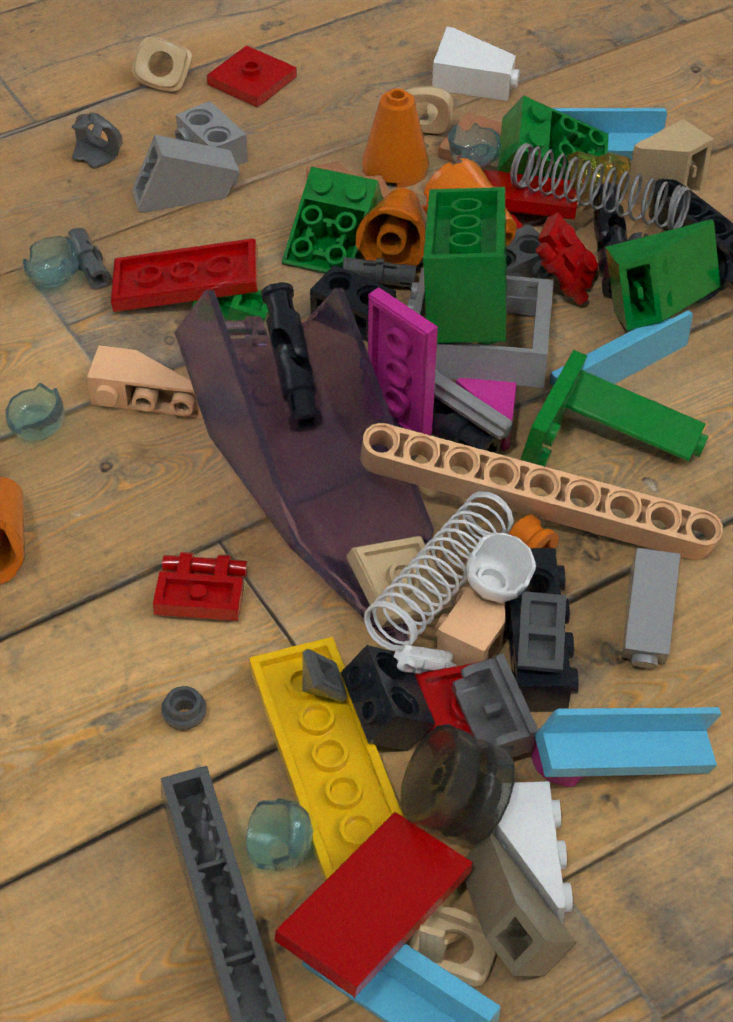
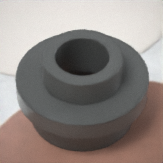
(183, 698)

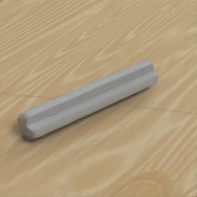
(471, 407)

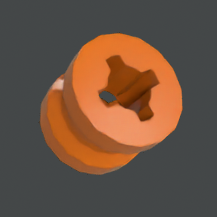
(532, 533)

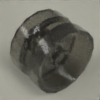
(457, 785)

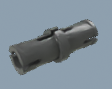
(89, 259)
(382, 272)

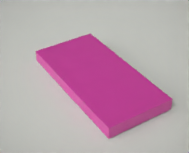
(404, 359)

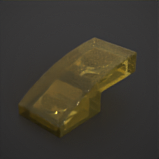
(608, 160)

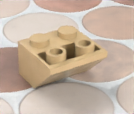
(673, 153)

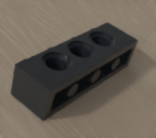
(543, 689)

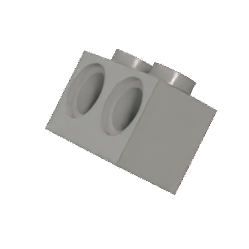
(211, 127)

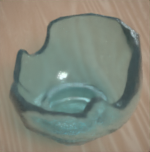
(476, 144)
(51, 262)
(35, 413)
(278, 834)

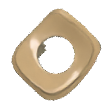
(181, 62)
(439, 111)
(431, 943)

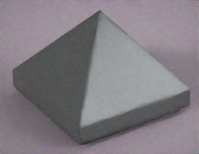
(322, 676)

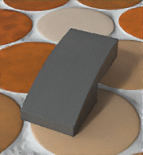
(541, 632)

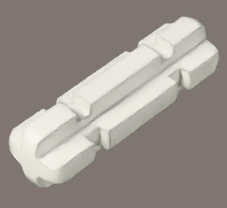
(423, 659)

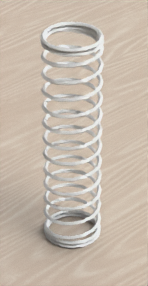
(465, 511)

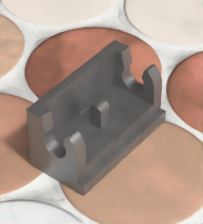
(495, 706)

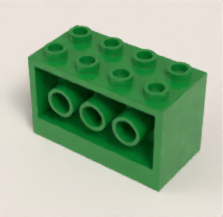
(466, 264)

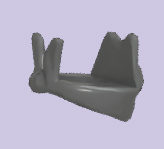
(90, 145)

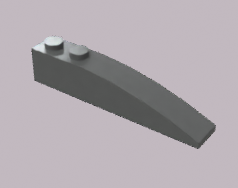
(220, 898)

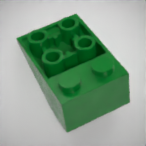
(548, 129)
(329, 219)
(662, 273)

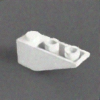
(531, 841)

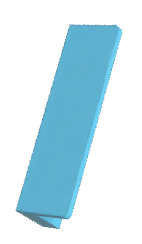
(623, 125)
(636, 349)
(627, 741)
(420, 991)

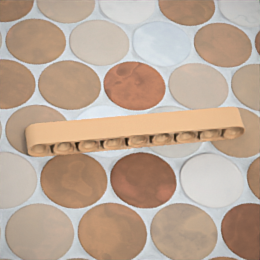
(558, 485)

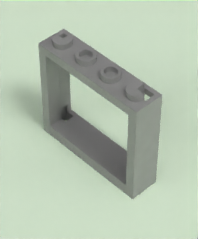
(495, 362)

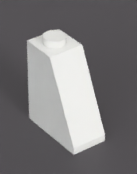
(473, 67)

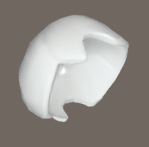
(500, 567)

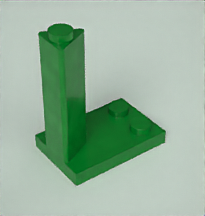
(613, 408)

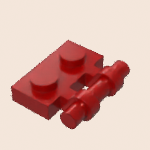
(566, 258)
(189, 592)

